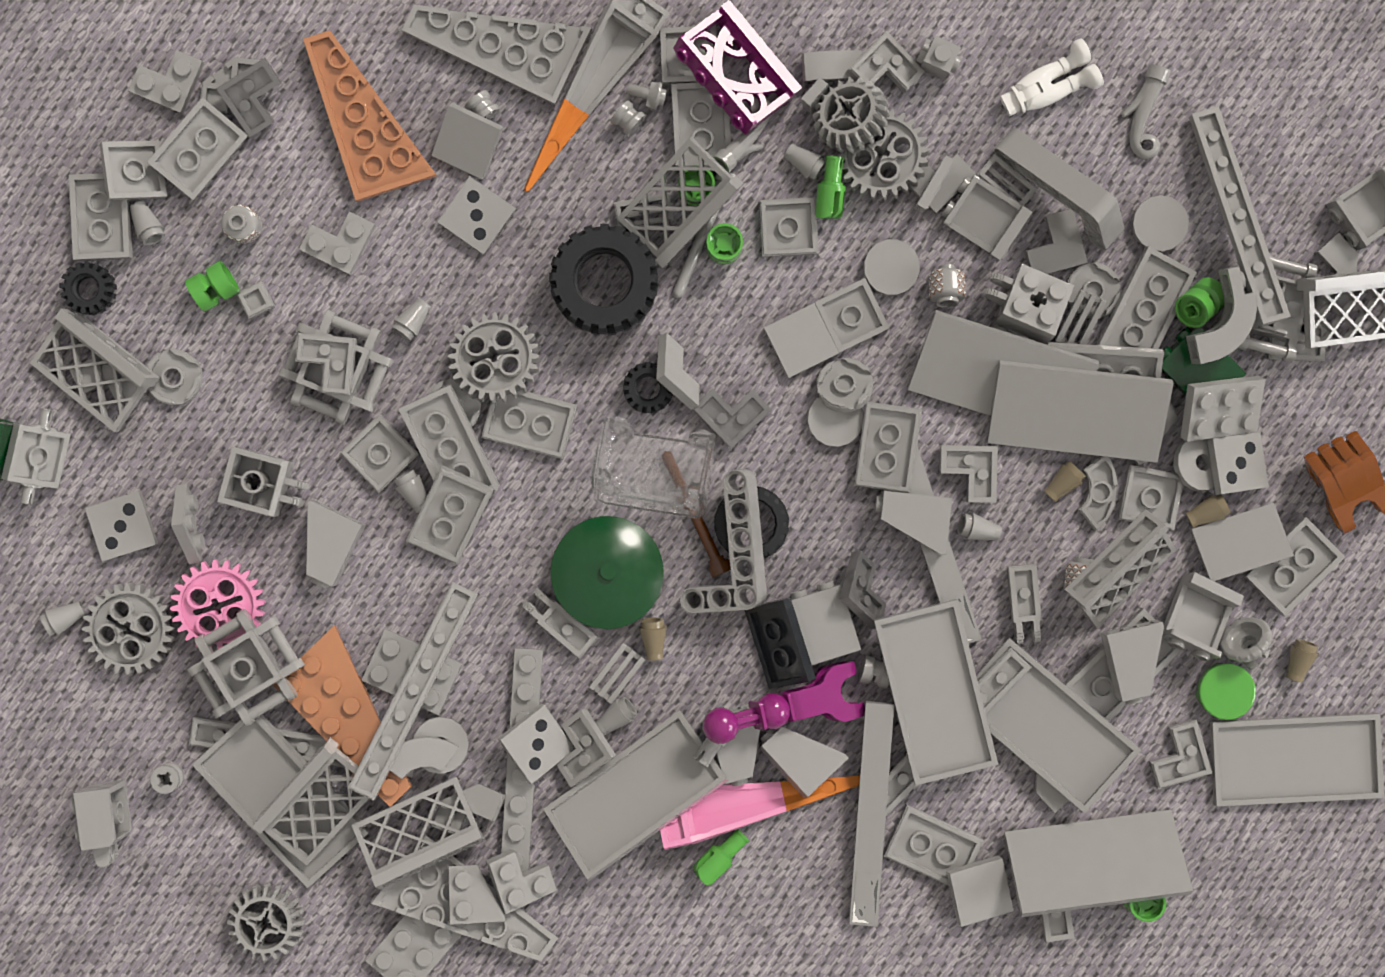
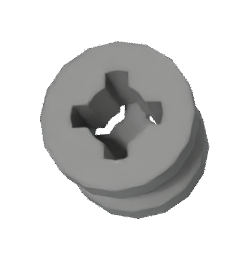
(482, 105)
(628, 118)
(172, 773)

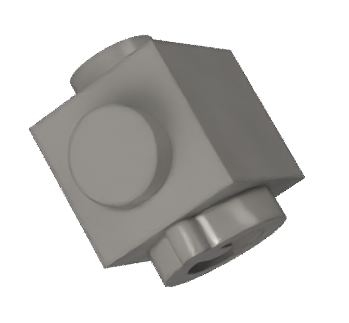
(939, 57)

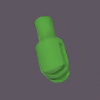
(831, 190)
(718, 858)

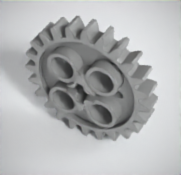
(905, 164)
(489, 334)
(118, 650)

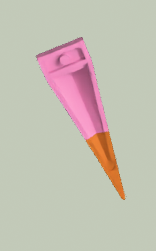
(743, 805)

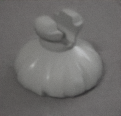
(1246, 641)

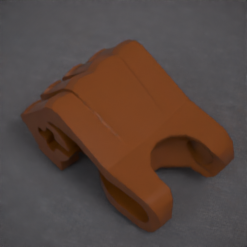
(1347, 477)

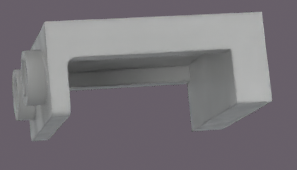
(1361, 210)
(986, 216)
(1199, 616)
(825, 622)

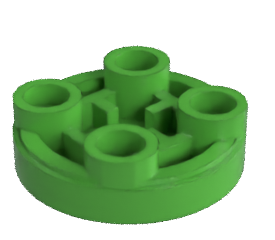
(1226, 691)

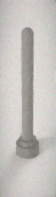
(695, 252)

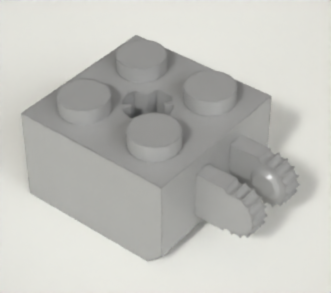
(1023, 290)
(275, 478)
(102, 819)

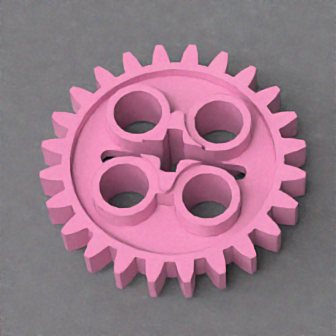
(209, 581)

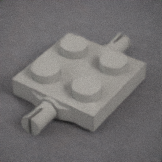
(36, 456)

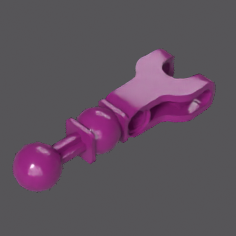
(774, 710)

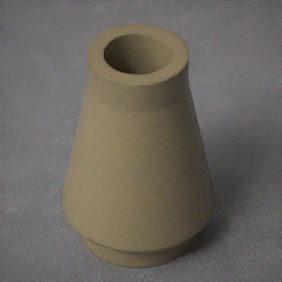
(1064, 481)
(1210, 510)
(653, 637)
(1301, 659)

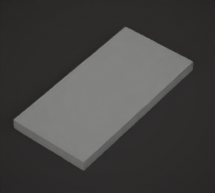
(963, 361)
(1079, 411)
(935, 692)
(1058, 733)
(1296, 759)
(251, 769)
(634, 796)
(1097, 863)

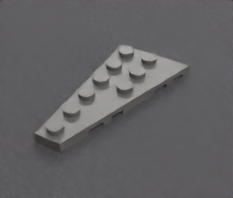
(513, 49)
(427, 899)

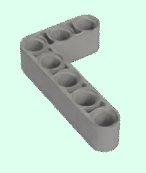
(1086, 198)
(738, 552)

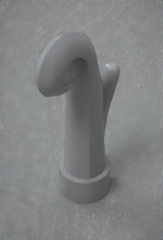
(1142, 105)
(743, 143)

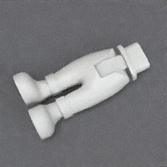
(1036, 89)

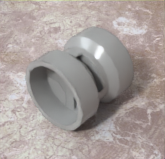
(873, 672)

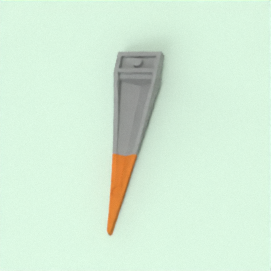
(616, 43)

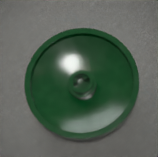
(607, 572)

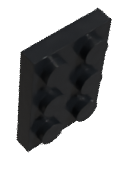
(780, 643)

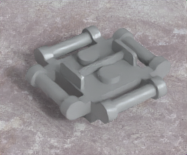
(1287, 330)
(312, 374)
(245, 667)

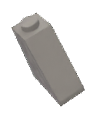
(917, 516)
(329, 543)
(1133, 659)
(739, 754)
(800, 759)

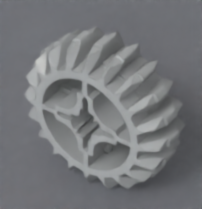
(862, 101)
(253, 918)

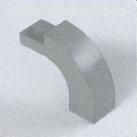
(1234, 324)

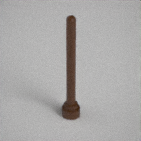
(717, 563)

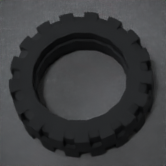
(780, 516)

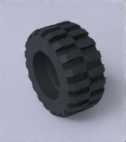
(604, 241)

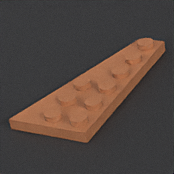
(369, 138)
(339, 705)

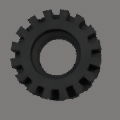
(71, 288)
(631, 393)

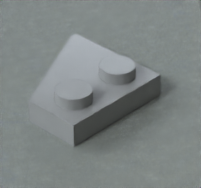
(471, 897)

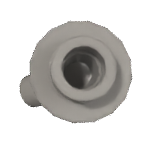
(654, 94)

